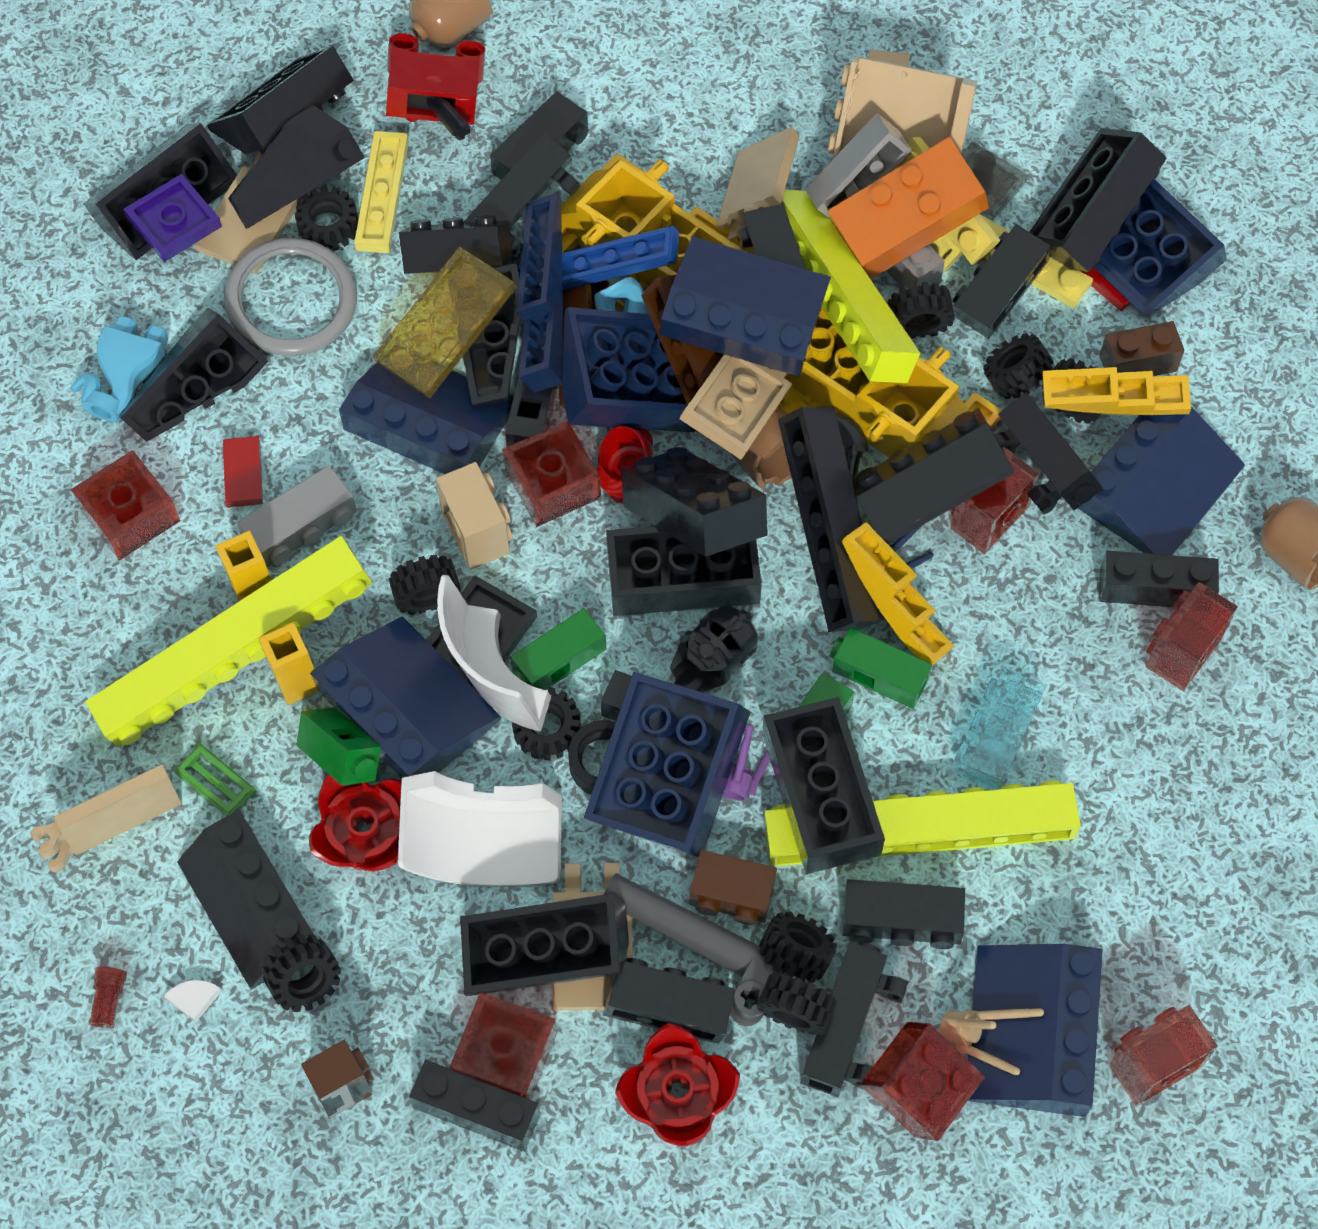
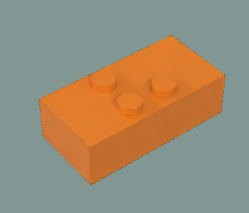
(909, 208)

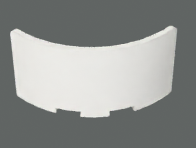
(474, 643)
(479, 836)

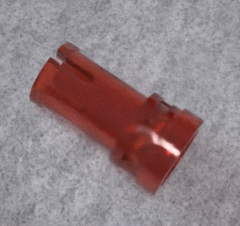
(107, 988)

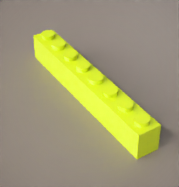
(851, 298)
(227, 643)
(953, 820)

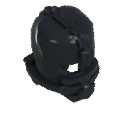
(714, 649)

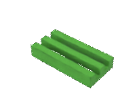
(238, 801)

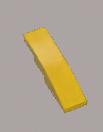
(1116, 393)
(890, 587)

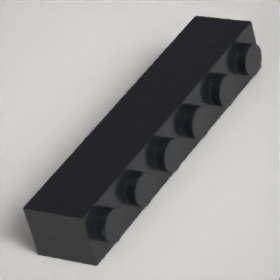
(827, 514)

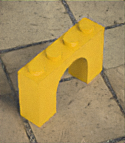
(282, 647)

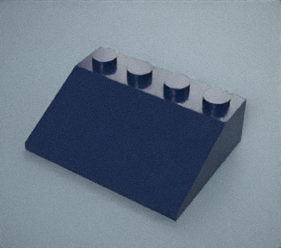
(1159, 252)
(744, 306)
(618, 373)
(433, 431)
(1161, 480)
(405, 698)
(667, 764)
(1050, 1050)

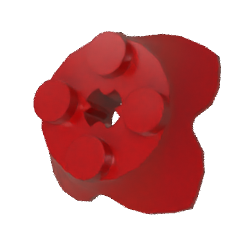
(342, 809)
(672, 1058)

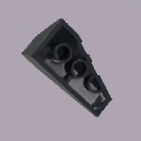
(299, 159)
(492, 354)
(196, 370)

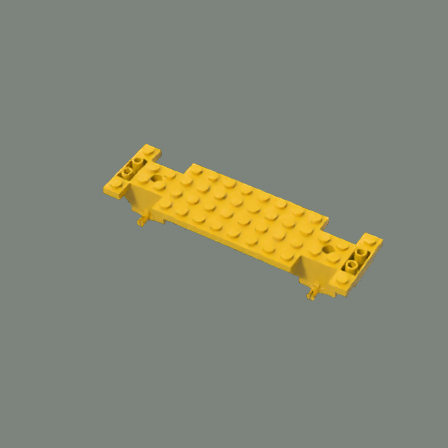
(627, 200)

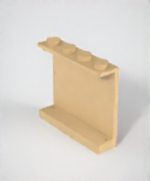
(908, 98)

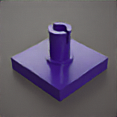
(172, 217)

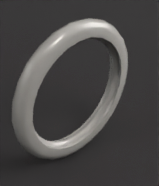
(290, 347)

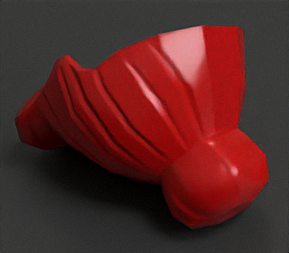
(619, 449)

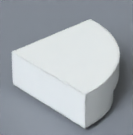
(193, 997)

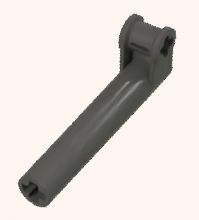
(703, 938)

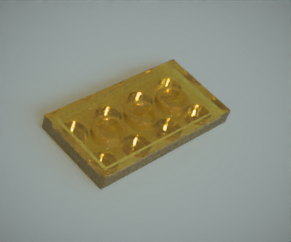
(444, 322)

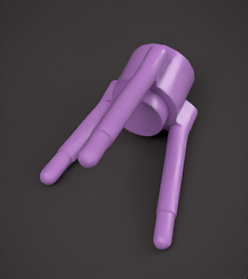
(740, 781)

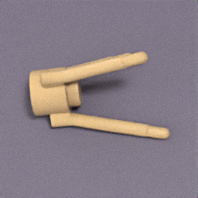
(967, 1027)

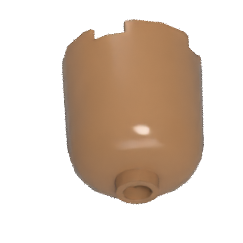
(447, 21)
(767, 457)
(1292, 539)

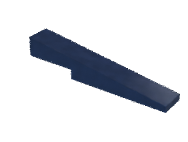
(542, 295)

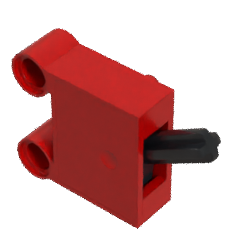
(434, 84)

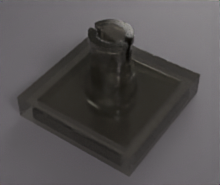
(996, 177)

